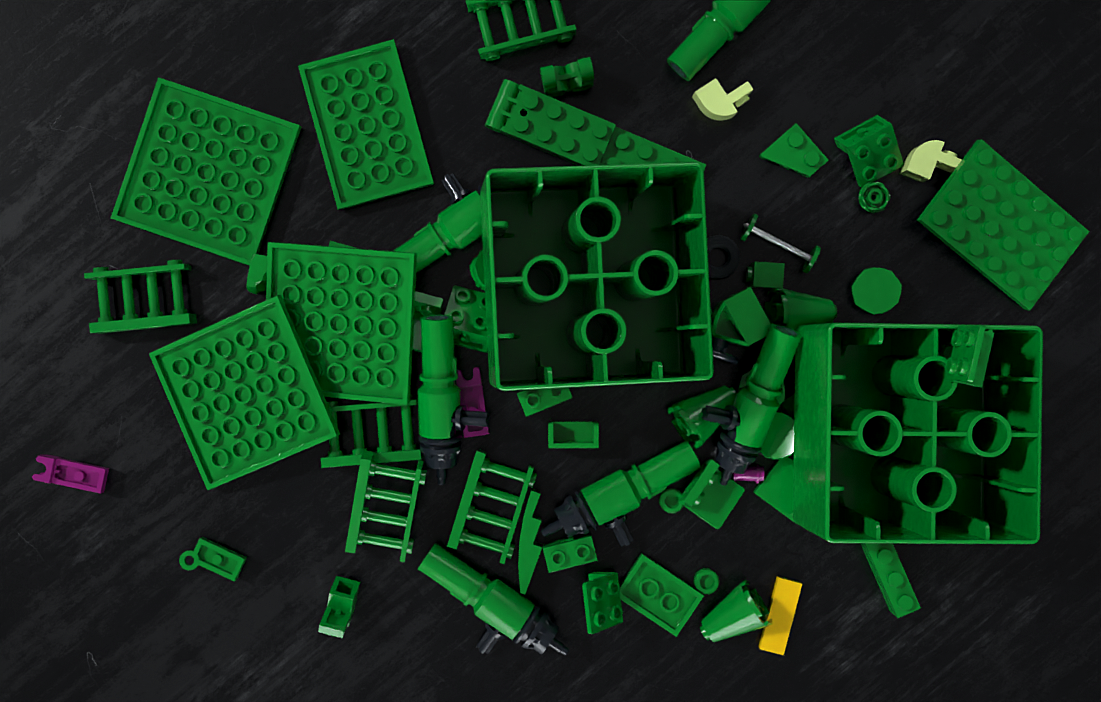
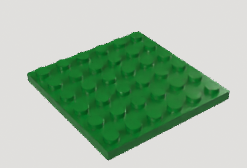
(206, 171)
(350, 316)
(244, 393)

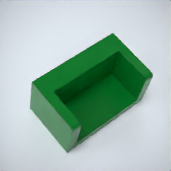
(573, 434)

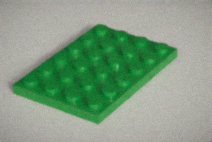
(366, 125)
(1003, 225)

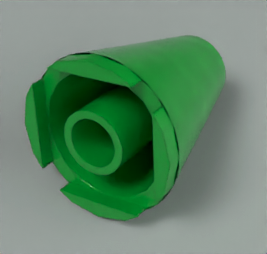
(797, 308)
(689, 414)
(736, 614)

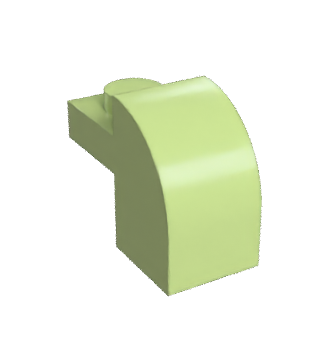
(717, 104)
(924, 158)

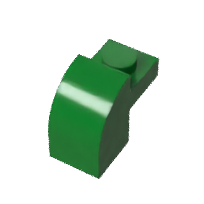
(339, 607)

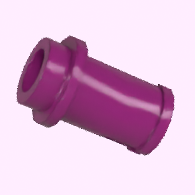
(753, 473)

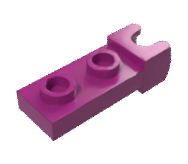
(473, 398)
(72, 473)

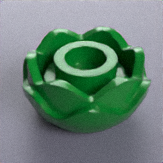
(881, 195)

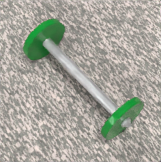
(810, 258)

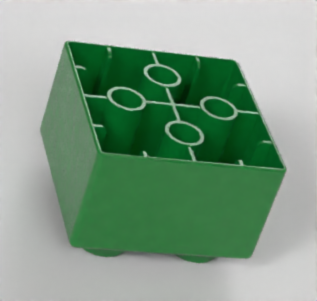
(596, 275)
(904, 452)

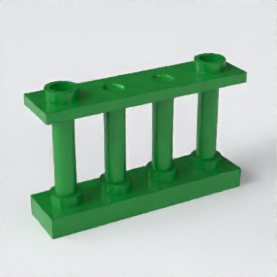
(492, 52)
(130, 320)
(384, 451)
(366, 491)
(468, 511)

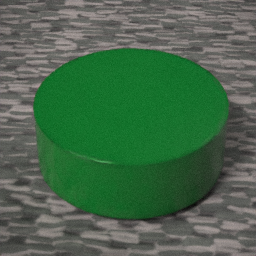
(669, 500)
(706, 581)

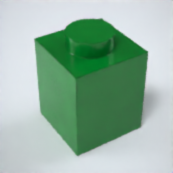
(765, 275)

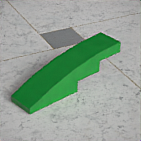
(528, 548)

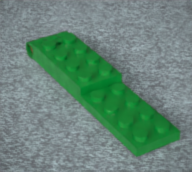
(570, 131)

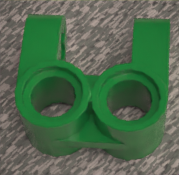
(569, 78)

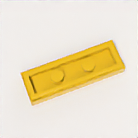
(781, 611)

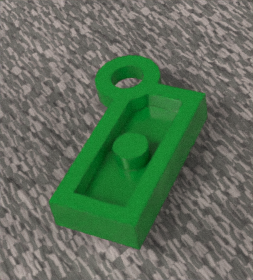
(214, 558)

